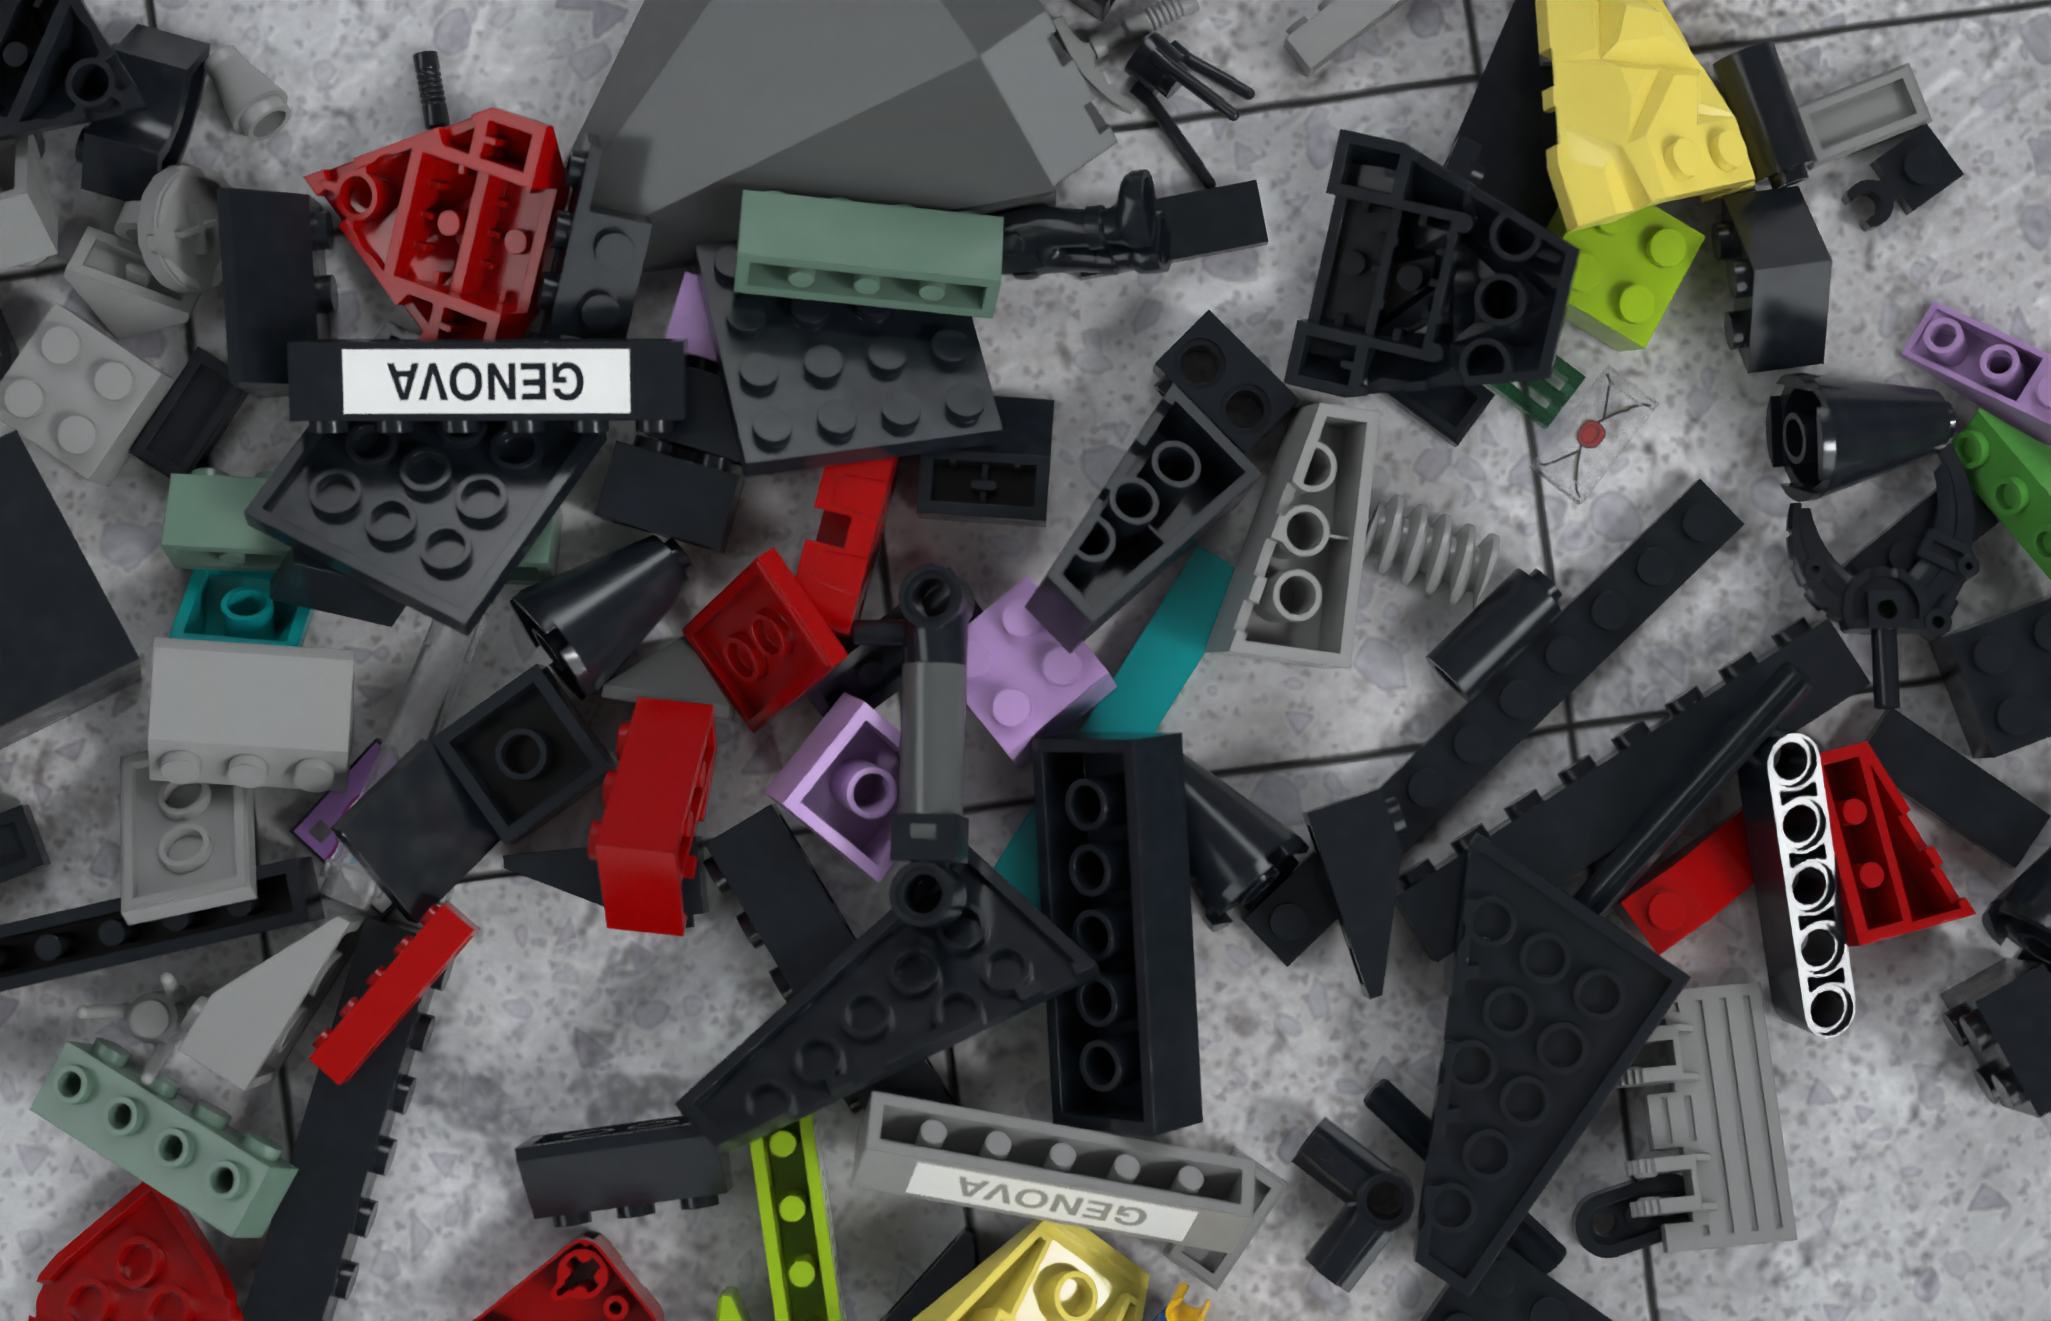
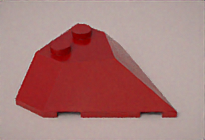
(456, 221)

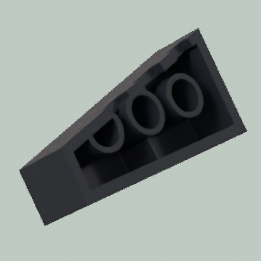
(1151, 510)

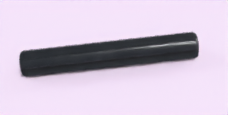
(1414, 1129)

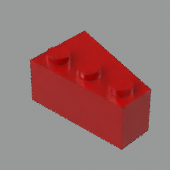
(653, 814)
(1882, 864)

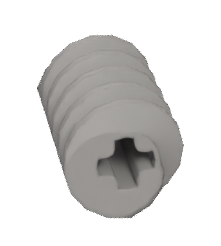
(1431, 549)

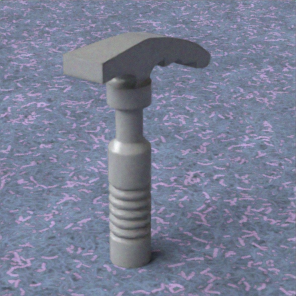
(1131, 29)

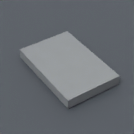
(182, 844)

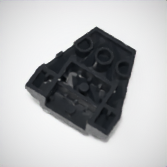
(1427, 281)

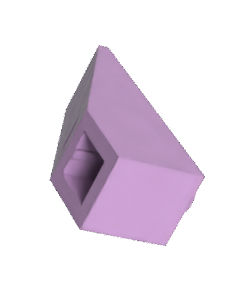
(1986, 368)

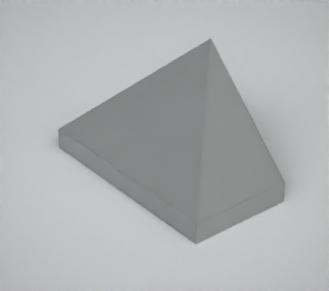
(121, 289)

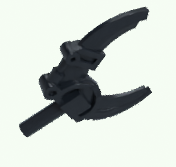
(1885, 598)

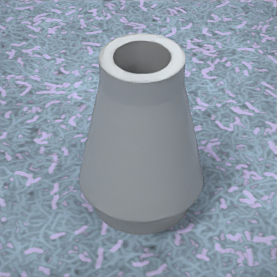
(249, 97)

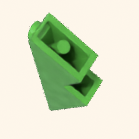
(2012, 479)

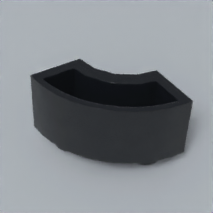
(130, 149)

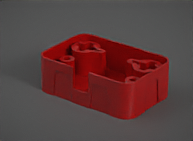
(841, 561)
(544, 1297)

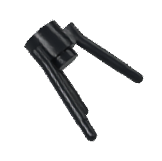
(1164, 69)

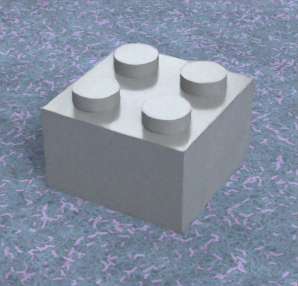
(81, 395)

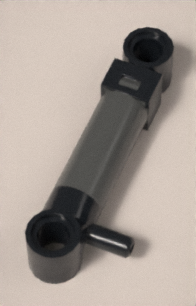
(930, 818)

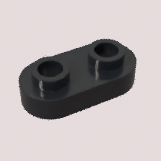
(1627, 1232)

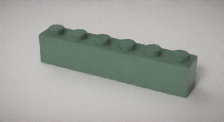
(209, 530)

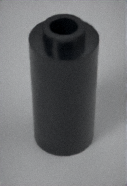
(1766, 115)
(1496, 632)

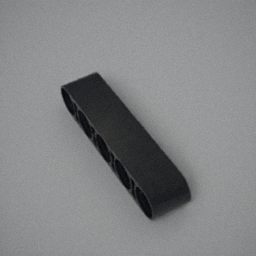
(1815, 901)

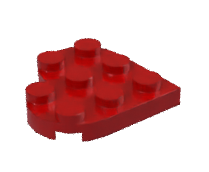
(138, 1265)

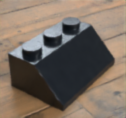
(272, 282)
(621, 1169)

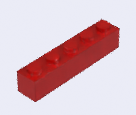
(392, 992)

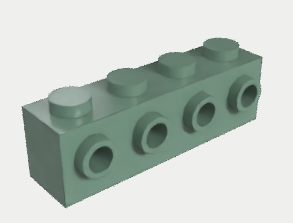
(869, 254)
(165, 1138)

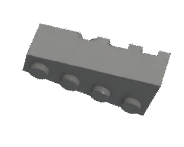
(1306, 545)

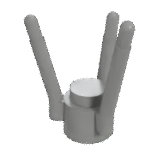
(150, 1018)

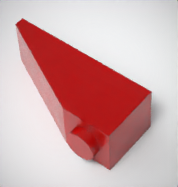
(1689, 885)

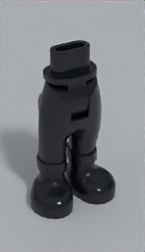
(1091, 238)

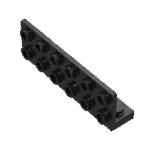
(1505, 127)

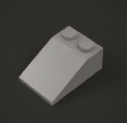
(261, 1015)

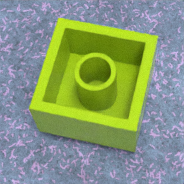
(1627, 274)

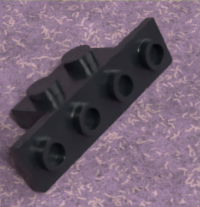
(596, 259)

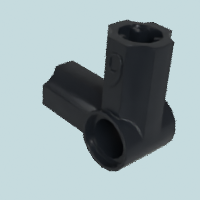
(1357, 1230)

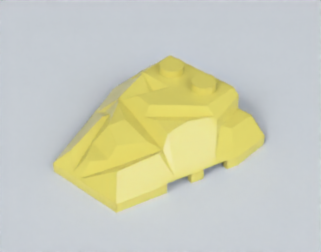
(1632, 113)

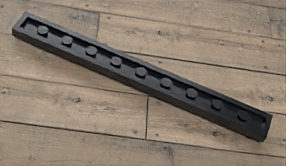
(1517, 699)

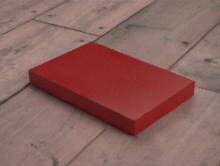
(764, 641)

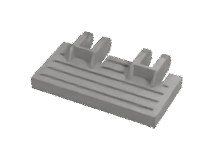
(1719, 1119)

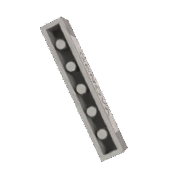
(1053, 1172)

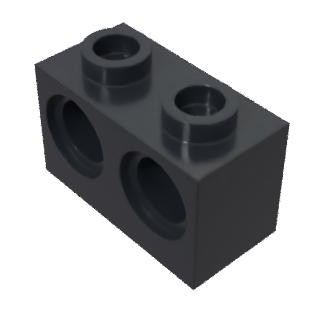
(1237, 374)

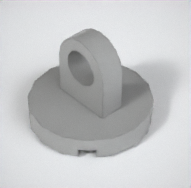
(178, 227)

